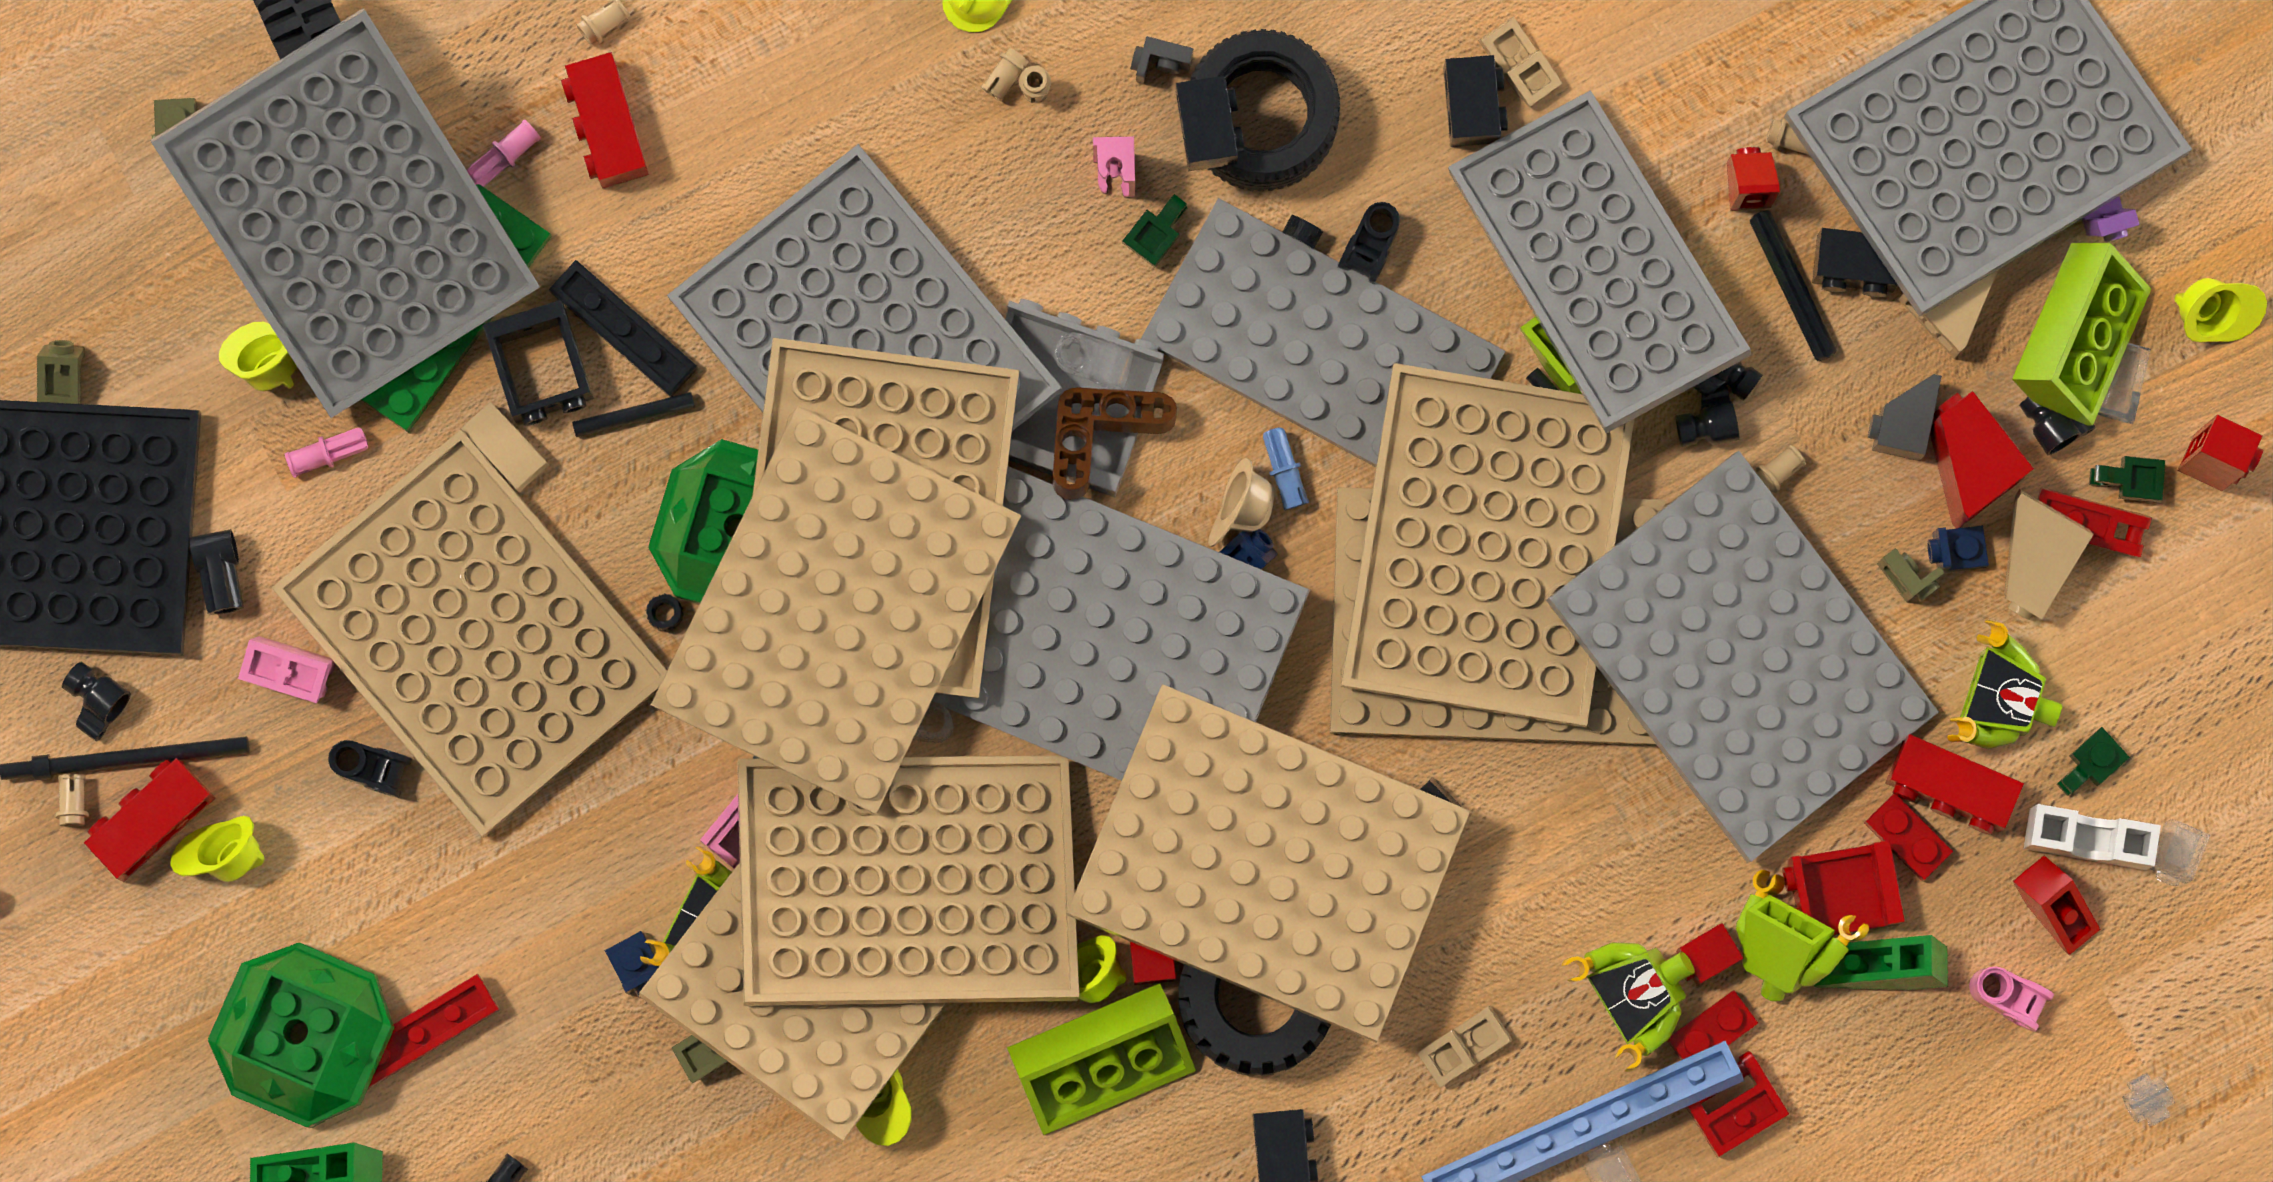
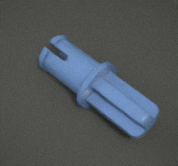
(1285, 469)

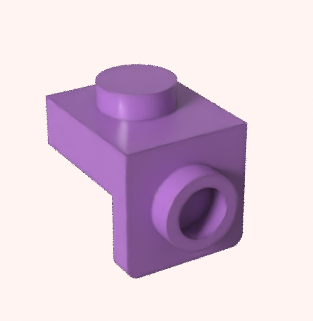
(2110, 221)

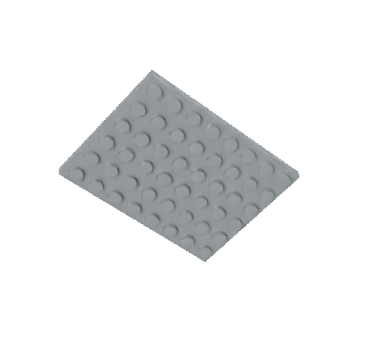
(1985, 139)
(345, 213)
(851, 271)
(1105, 613)
(1742, 656)

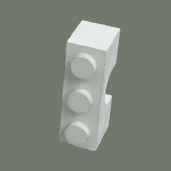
(2092, 839)

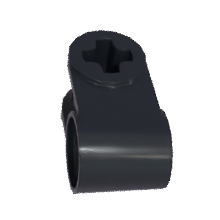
(1370, 245)
(372, 767)

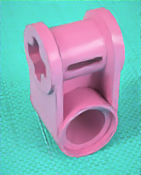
(2017, 999)

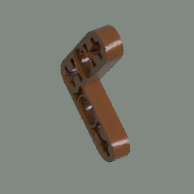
(1086, 422)

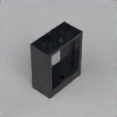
(529, 323)

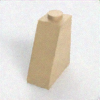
(1955, 318)
(2040, 555)

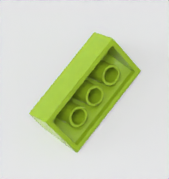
(2082, 331)
(1101, 1059)

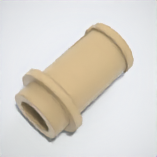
(602, 21)
(1005, 74)
(1028, 77)
(1782, 135)
(1781, 468)
(71, 803)

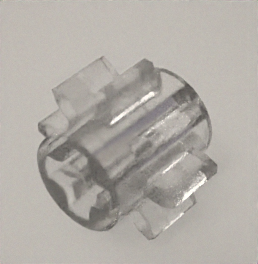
(2148, 1099)

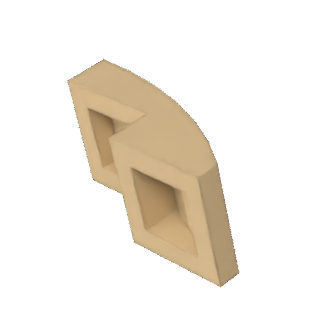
(1521, 63)
(504, 447)
(1465, 1046)

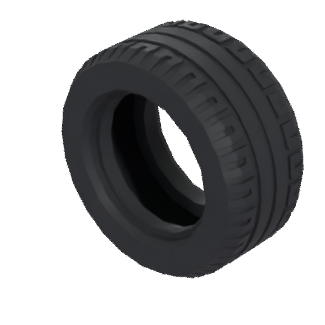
(1310, 74)

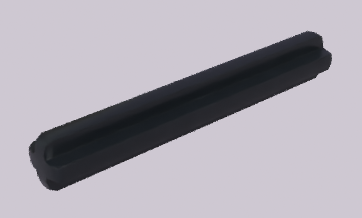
(1793, 285)

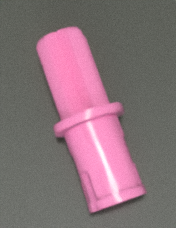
(503, 154)
(326, 451)

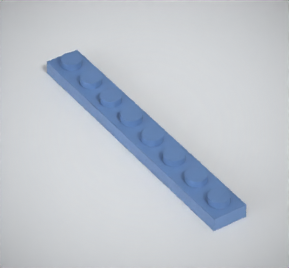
(1597, 1120)

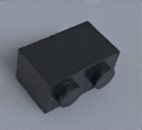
(1473, 100)
(1208, 124)
(1849, 261)
(1282, 1146)

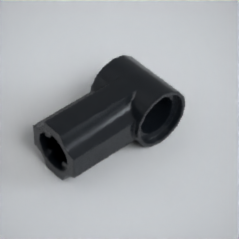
(216, 561)

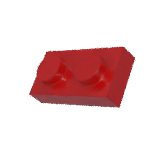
(1909, 837)
(1721, 1022)

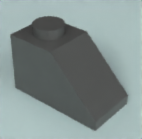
(1906, 421)

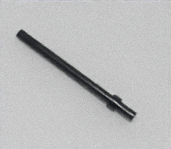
(44, 767)

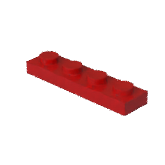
(435, 1025)

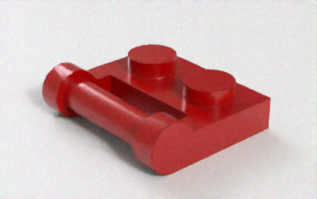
(1743, 1115)

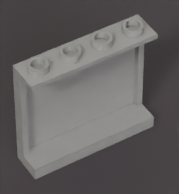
(1034, 439)

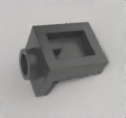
(1167, 55)

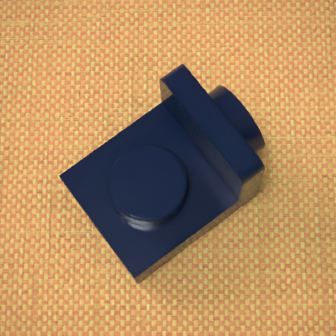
(1251, 548)
(1958, 549)
(627, 963)

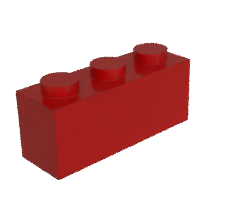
(604, 121)
(2221, 453)
(1953, 785)
(148, 819)

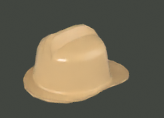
(1245, 503)

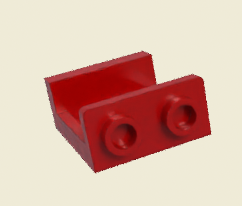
(1847, 883)

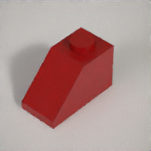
(1752, 179)
(2057, 904)

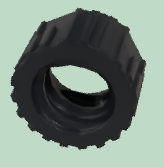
(1303, 231)
(668, 625)

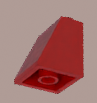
(1973, 457)

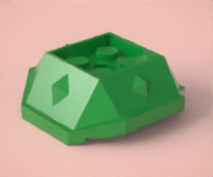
(695, 512)
(343, 1043)

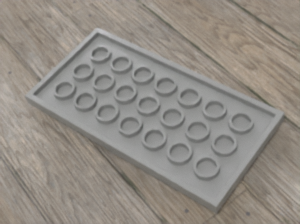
(1599, 261)
(1302, 331)

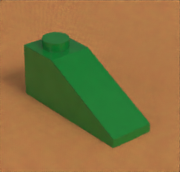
(1891, 965)
(325, 1164)

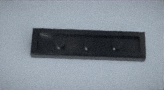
(623, 328)

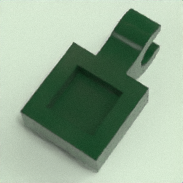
(1153, 234)
(2137, 478)
(2095, 760)

